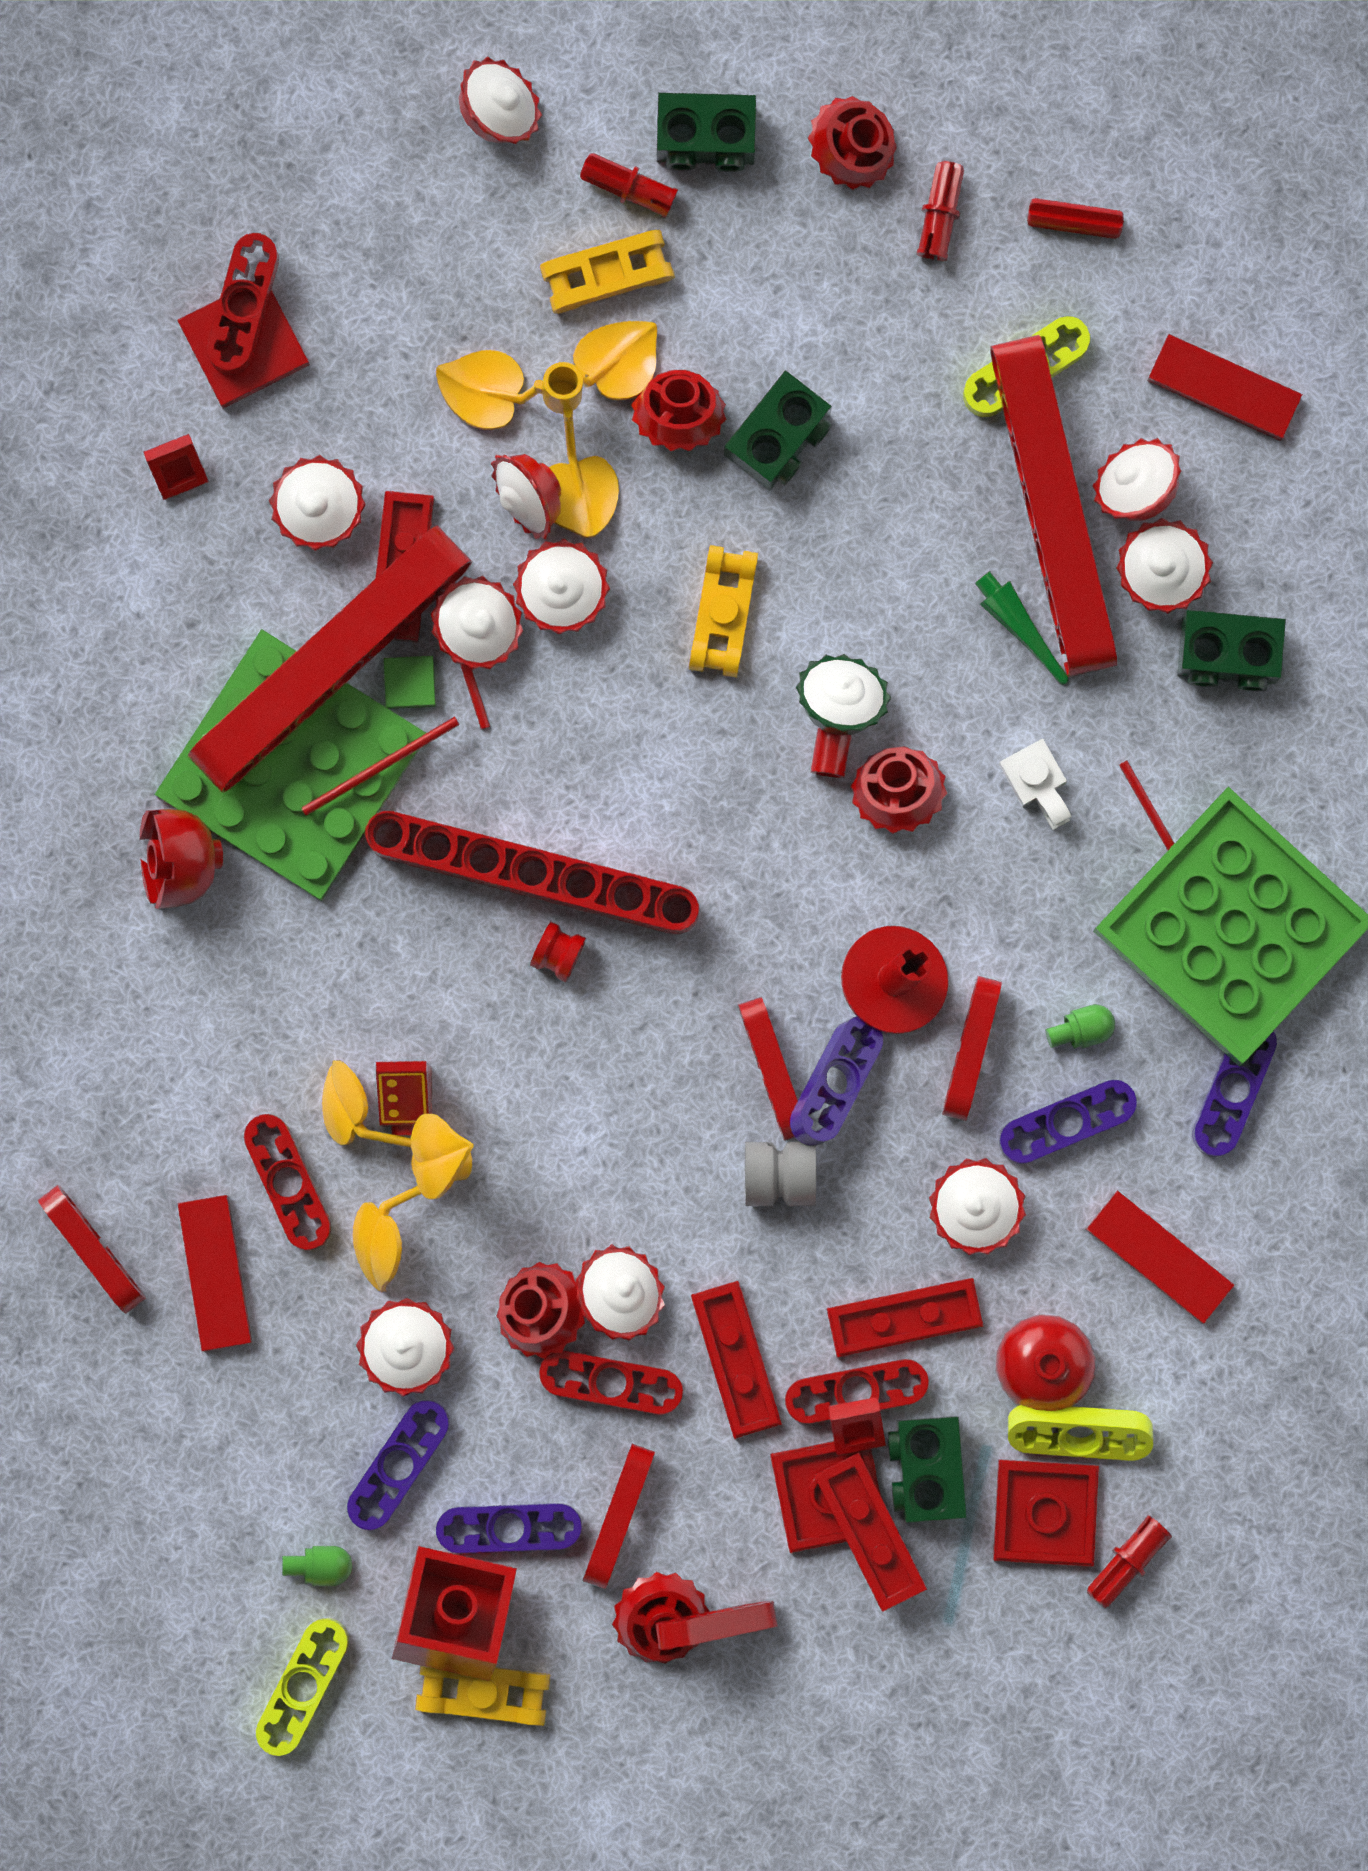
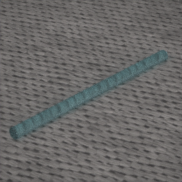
(967, 1533)

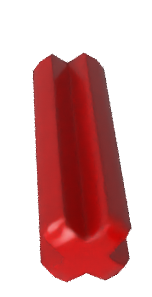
(1075, 218)

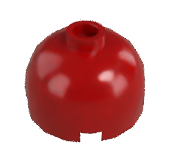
(178, 857)
(1045, 1363)

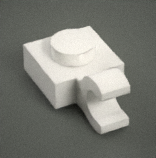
(1035, 777)

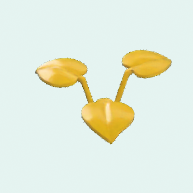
(614, 357)
(436, 1162)

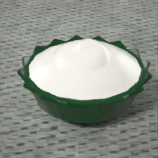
(842, 694)

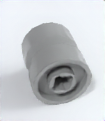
(780, 1174)

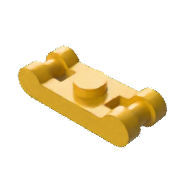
(607, 271)
(723, 611)
(486, 1698)

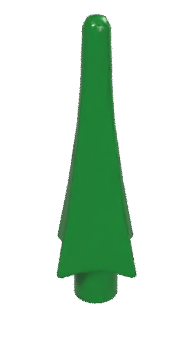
(1008, 610)

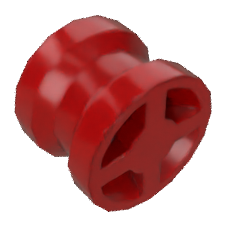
(558, 951)

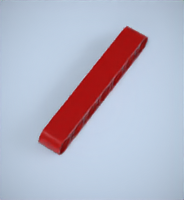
(1053, 505)
(329, 659)
(514, 855)

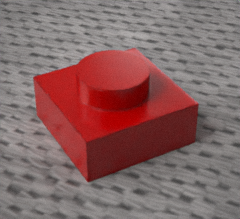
(176, 466)
(856, 1426)

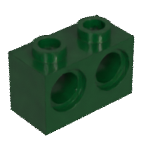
(706, 116)
(769, 426)
(1230, 635)
(943, 1467)

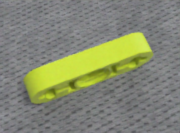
(1049, 336)
(1113, 1447)
(296, 1726)

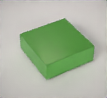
(409, 682)

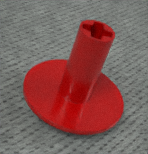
(894, 979)

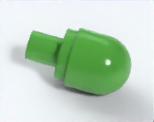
(1083, 1027)
(320, 1565)

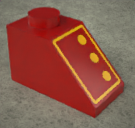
(403, 1094)

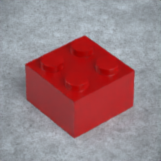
(454, 1613)

